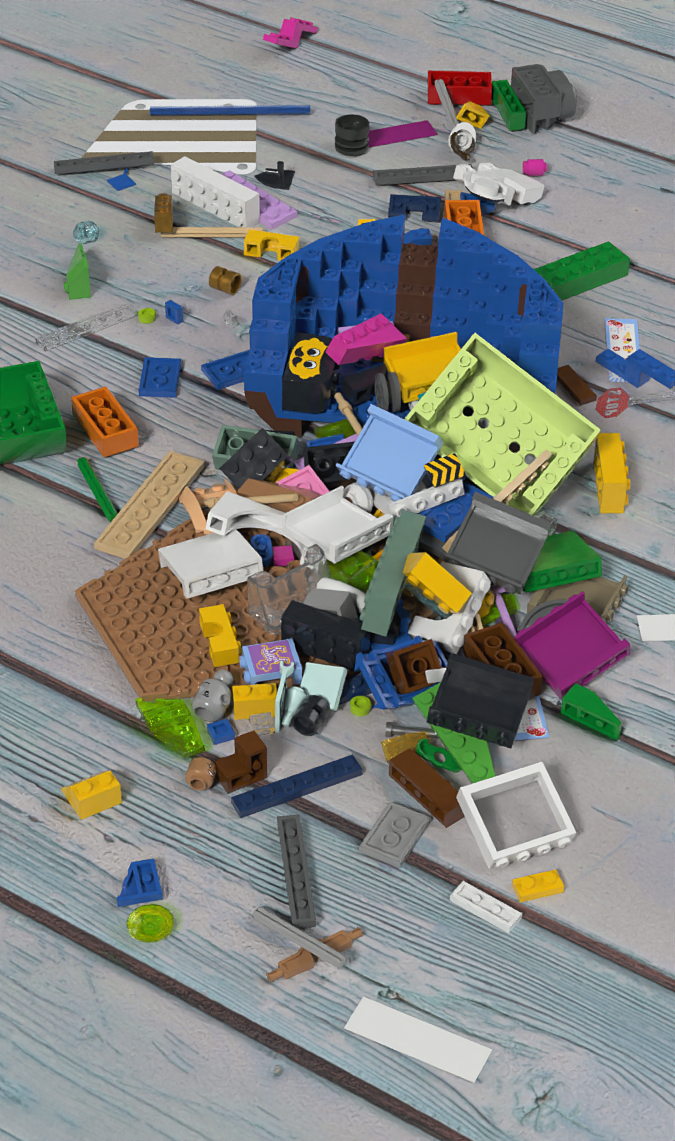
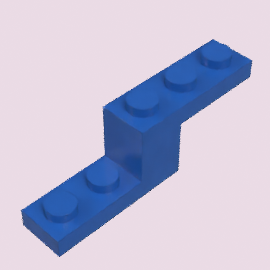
(637, 368)

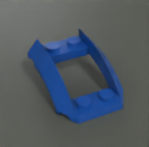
(378, 680)

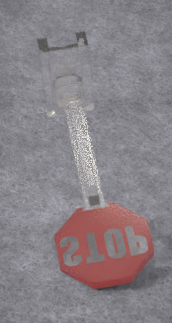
(616, 400)

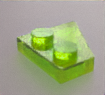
(181, 736)

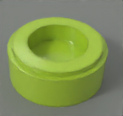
(147, 315)
(360, 705)

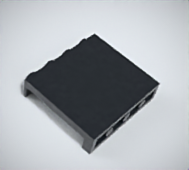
(480, 700)

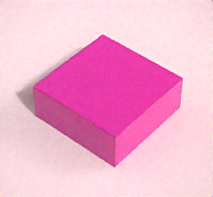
(282, 555)

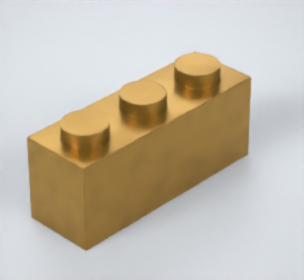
(163, 213)

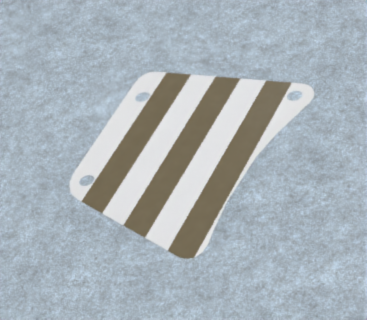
(210, 140)

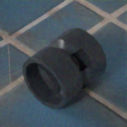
(310, 715)

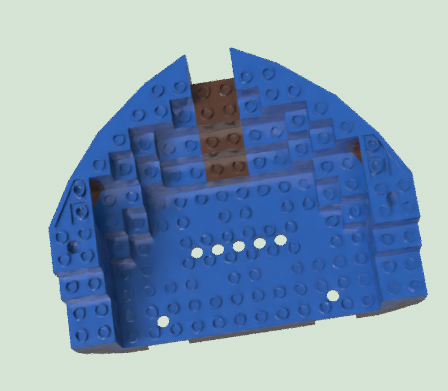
(424, 289)

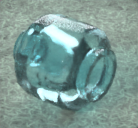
(86, 232)

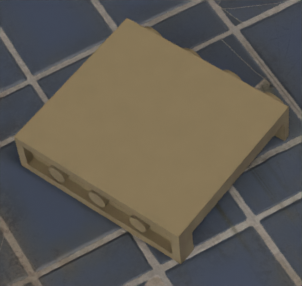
(599, 592)

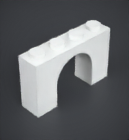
(450, 632)

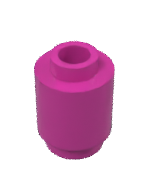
(534, 167)

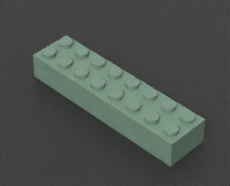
(388, 577)

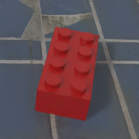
(461, 87)

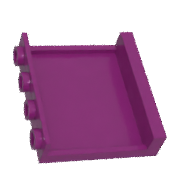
(571, 645)

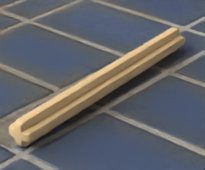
(209, 232)

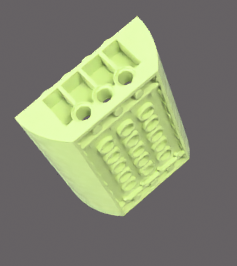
(517, 412)

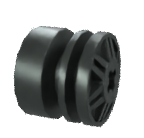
(351, 134)

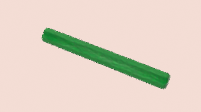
(97, 489)

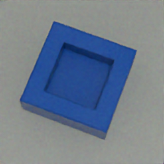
(174, 312)
(220, 731)

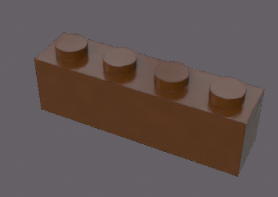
(426, 786)

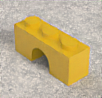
(259, 242)
(222, 637)

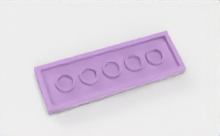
(272, 211)

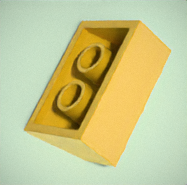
(435, 582)

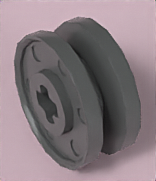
(388, 391)

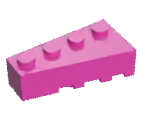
(364, 341)

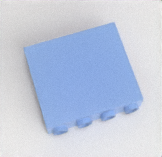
(390, 455)

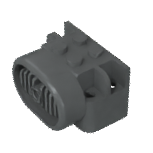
(543, 95)

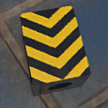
(443, 471)

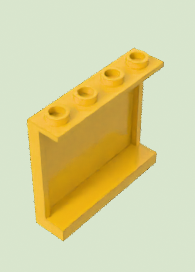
(420, 362)

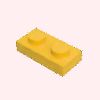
(538, 885)

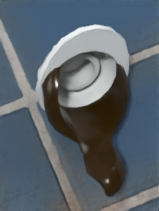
(462, 140)

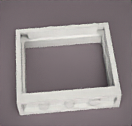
(500, 783)

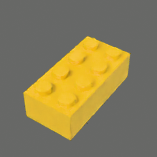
(611, 473)

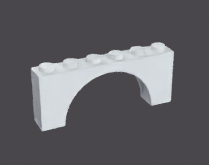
(239, 512)

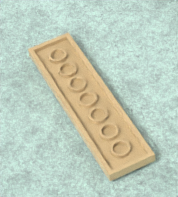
(149, 505)

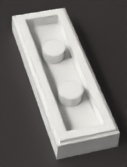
(486, 907)

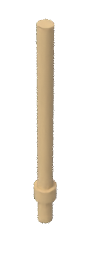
(346, 410)
(210, 503)

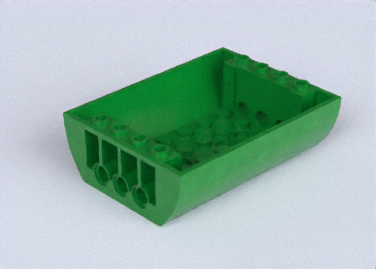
(31, 411)

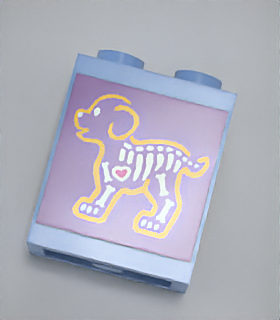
(264, 659)

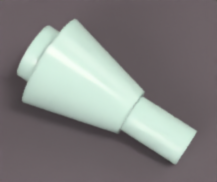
(293, 701)

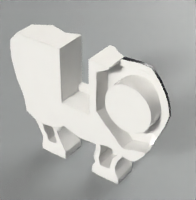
(498, 185)

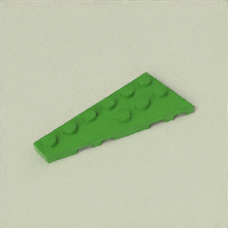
(468, 752)

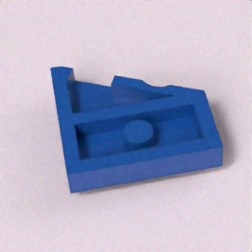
(140, 884)

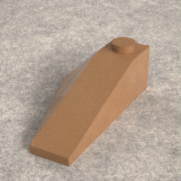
(262, 488)

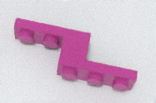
(290, 32)

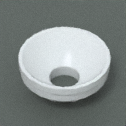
(360, 496)

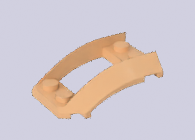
(190, 502)

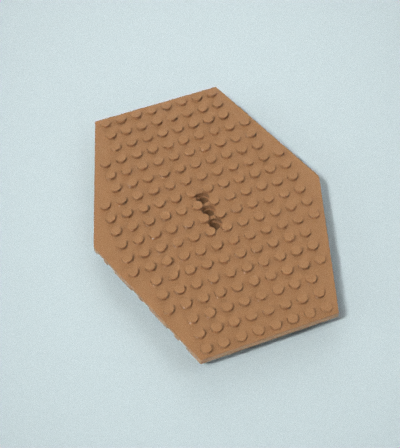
(158, 630)

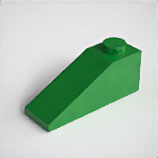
(591, 711)

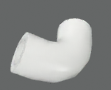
(357, 595)

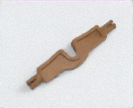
(304, 960)

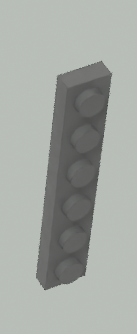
(109, 162)
(414, 175)
(296, 871)

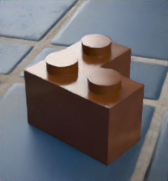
(245, 765)

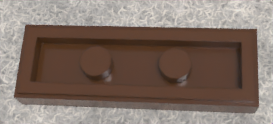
(575, 385)

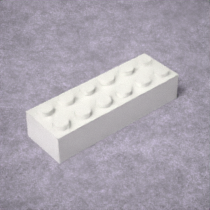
(215, 193)

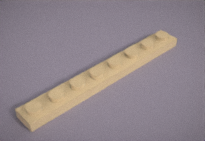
(515, 485)

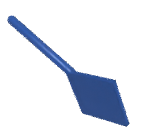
(122, 181)

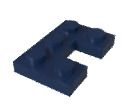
(428, 204)

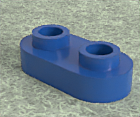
(262, 545)

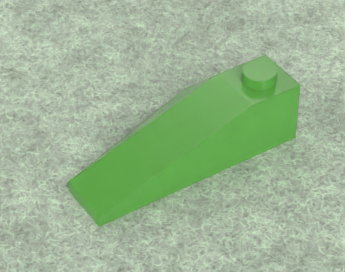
(78, 276)

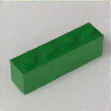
(508, 105)

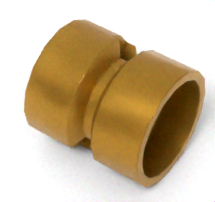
(226, 280)

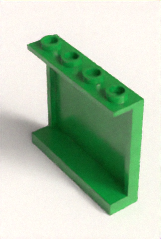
(563, 561)

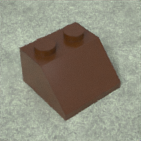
(410, 663)

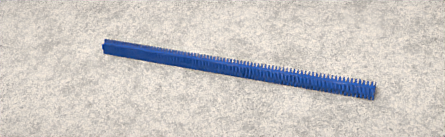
(205, 110)

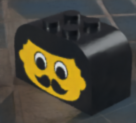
(309, 375)

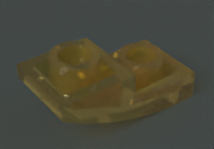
(397, 745)

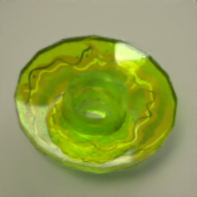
(150, 923)

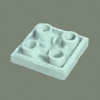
(324, 682)

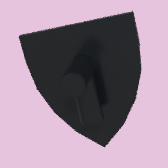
(276, 178)

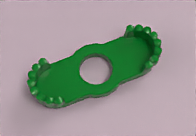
(427, 752)

